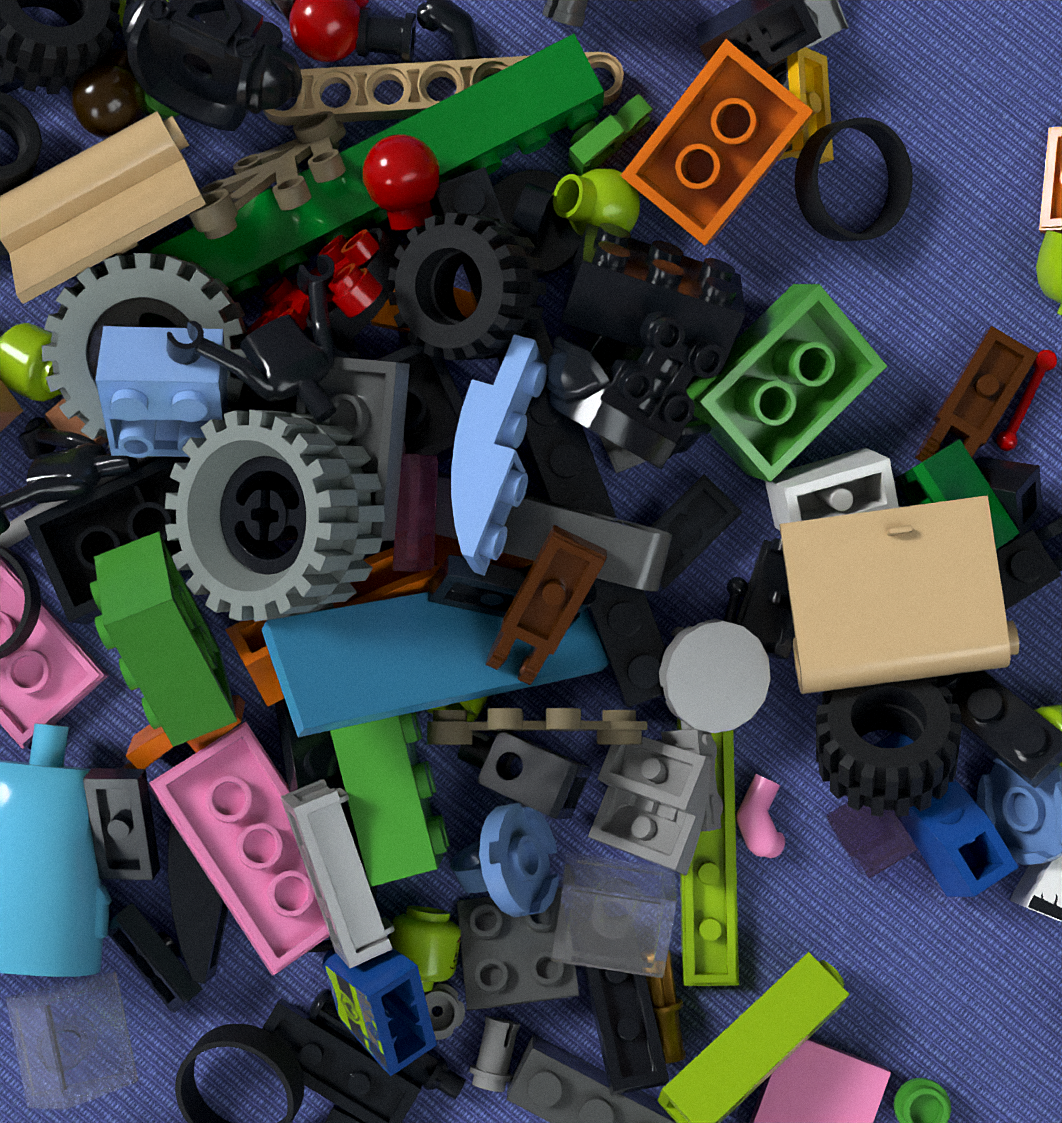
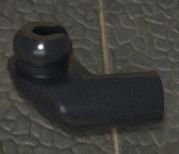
(453, 21)

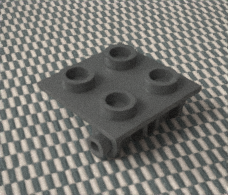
(511, 956)

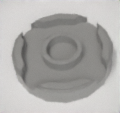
(715, 675)

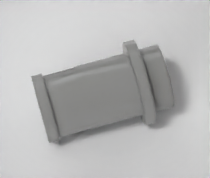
(495, 1054)

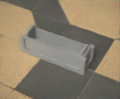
(336, 873)

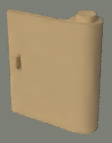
(97, 204)
(896, 595)

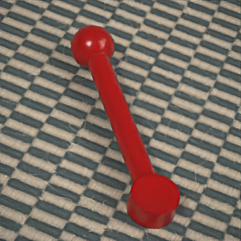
(1044, 362)

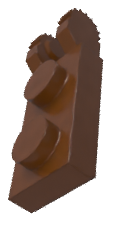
(980, 392)
(548, 600)

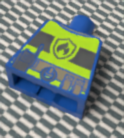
(380, 984)

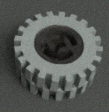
(123, 294)

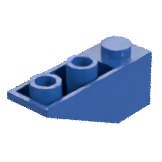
(956, 838)

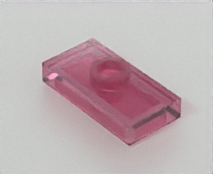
(416, 514)

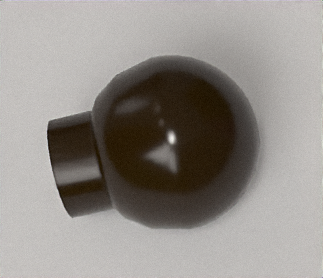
(108, 96)

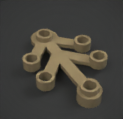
(315, 136)
(616, 727)

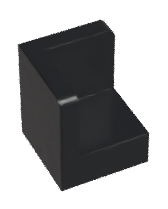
(1017, 489)

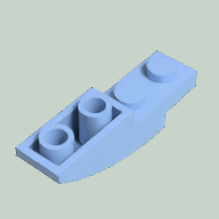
(484, 468)

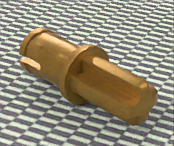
(666, 1013)

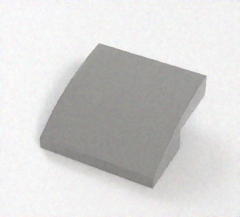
(653, 802)

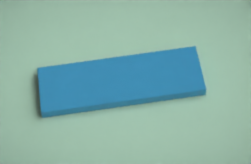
(404, 659)

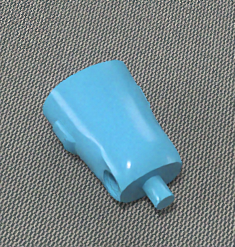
(49, 875)

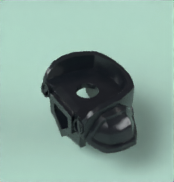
(209, 67)
(644, 393)

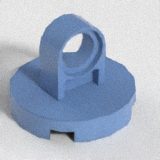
(1024, 815)
(511, 861)

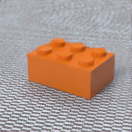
(717, 143)

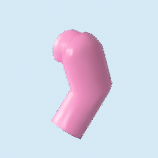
(755, 821)

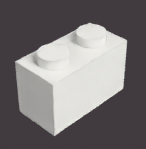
(833, 487)

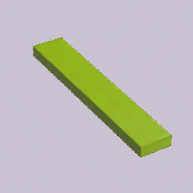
(710, 889)

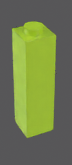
(755, 1044)

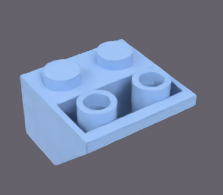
(151, 400)

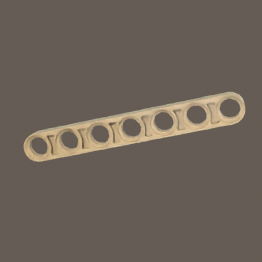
(414, 79)

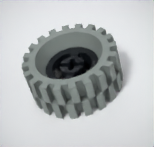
(233, 515)

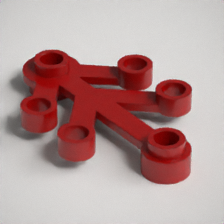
(349, 289)

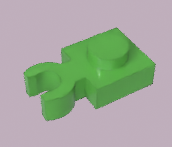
(597, 143)

